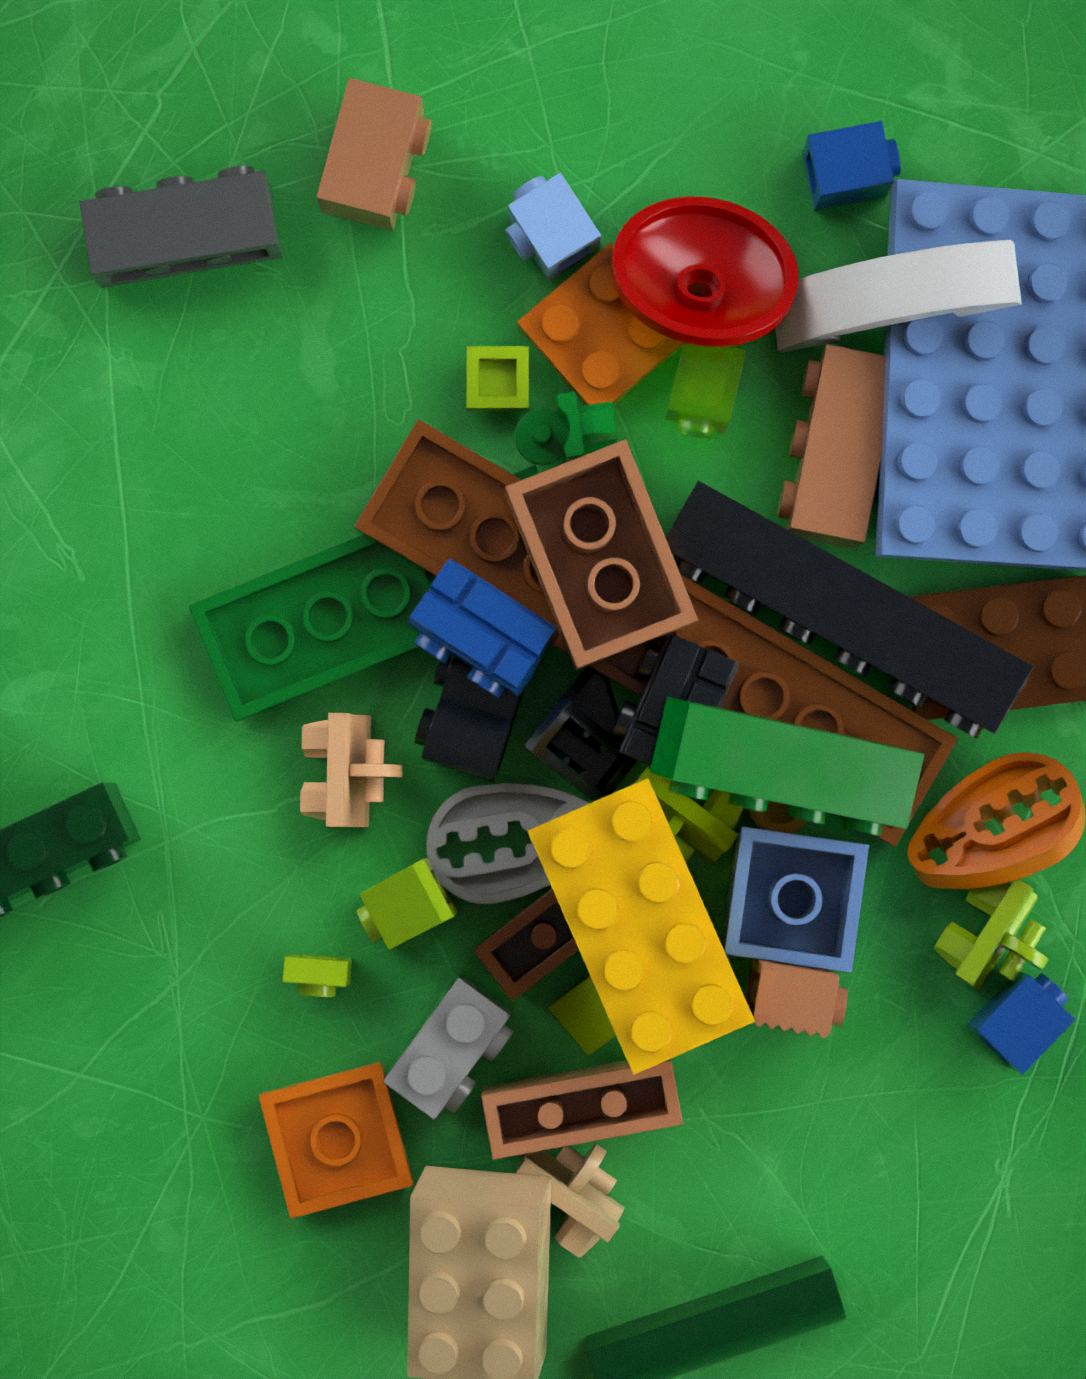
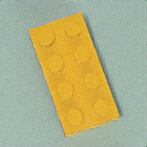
(641, 926)

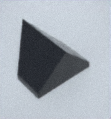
(578, 738)

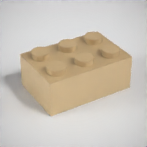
(478, 1274)

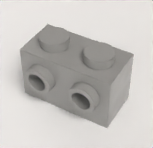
(448, 1046)

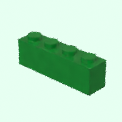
(785, 764)

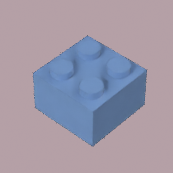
(794, 899)

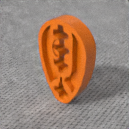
(1024, 847)

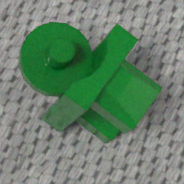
(571, 431)

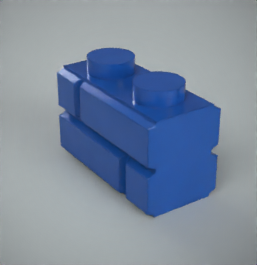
(483, 629)

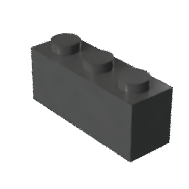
(180, 227)

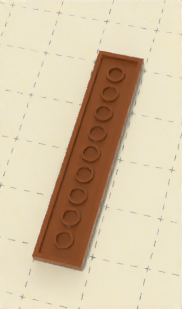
(453, 505)

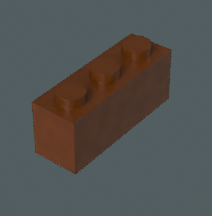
(528, 946)

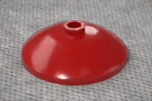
(704, 271)

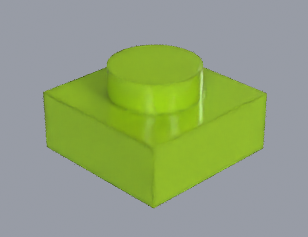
(497, 379)
(317, 974)

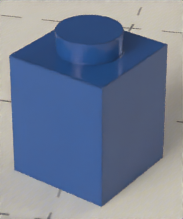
(850, 165)
(1023, 1020)

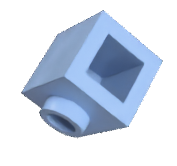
(550, 226)

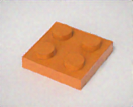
(594, 336)
(336, 1139)

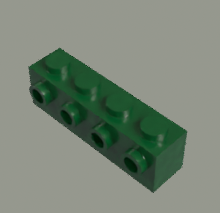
(61, 839)

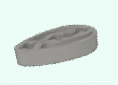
(495, 807)

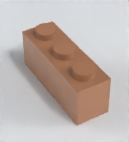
(836, 448)
(579, 1107)

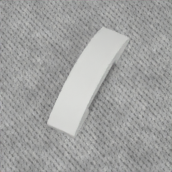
(900, 290)

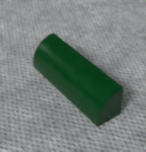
(719, 1325)

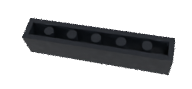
(848, 609)

